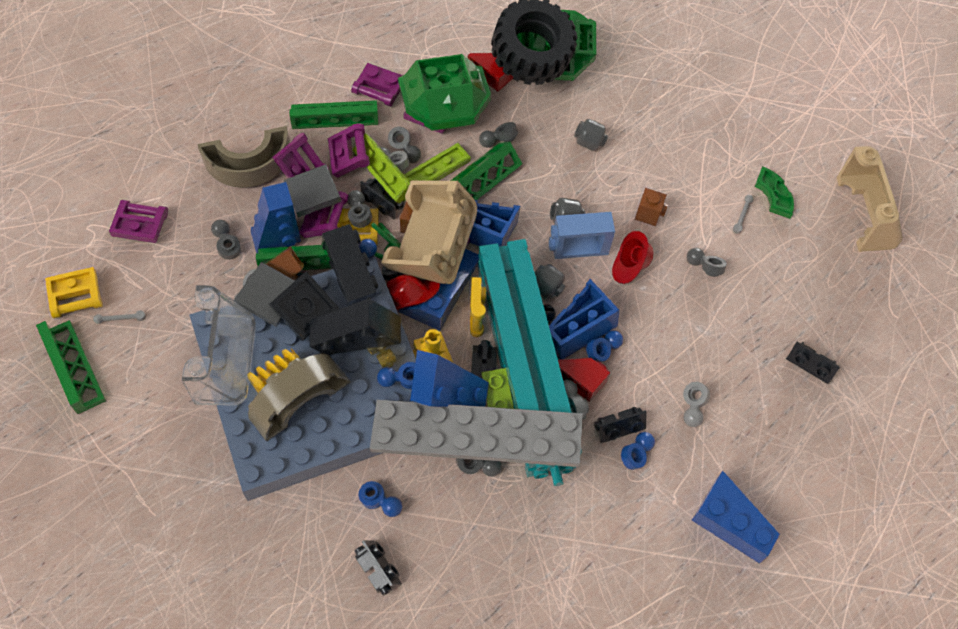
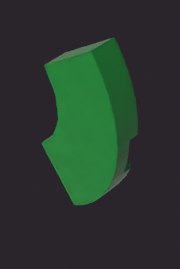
(778, 195)

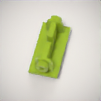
(498, 389)

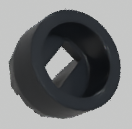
(550, 315)

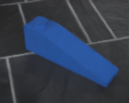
(438, 308)

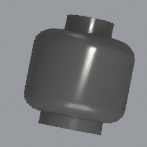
(590, 134)
(565, 206)
(549, 281)

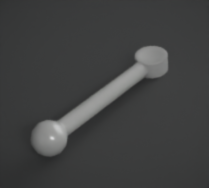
(738, 227)
(139, 315)

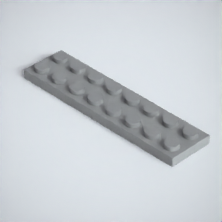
(477, 433)

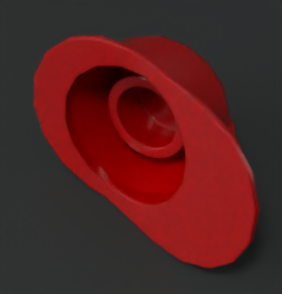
(632, 257)
(410, 290)

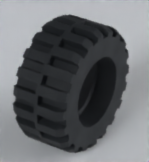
(541, 19)

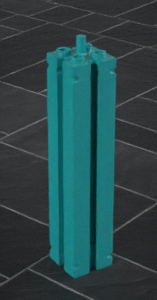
(523, 337)

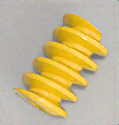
(279, 365)

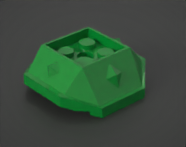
(585, 50)
(445, 91)

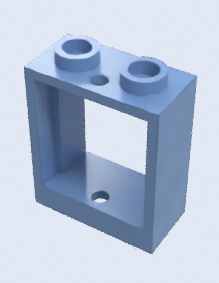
(582, 235)

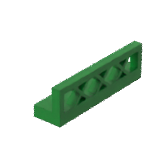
(333, 114)
(482, 166)
(311, 256)
(61, 365)

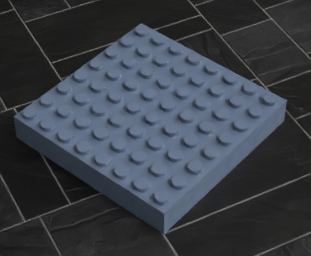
(324, 430)

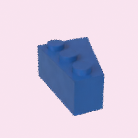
(275, 220)
(493, 224)
(585, 318)
(443, 383)
(736, 520)

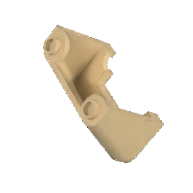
(867, 176)
(435, 233)

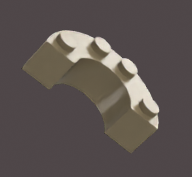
(248, 168)
(293, 388)

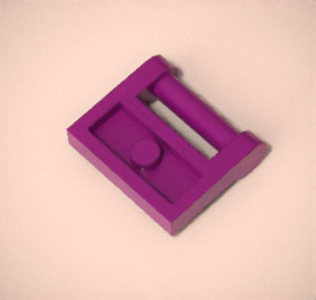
(379, 79)
(342, 153)
(291, 161)
(316, 222)
(138, 227)

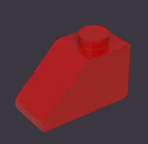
(494, 75)
(586, 373)

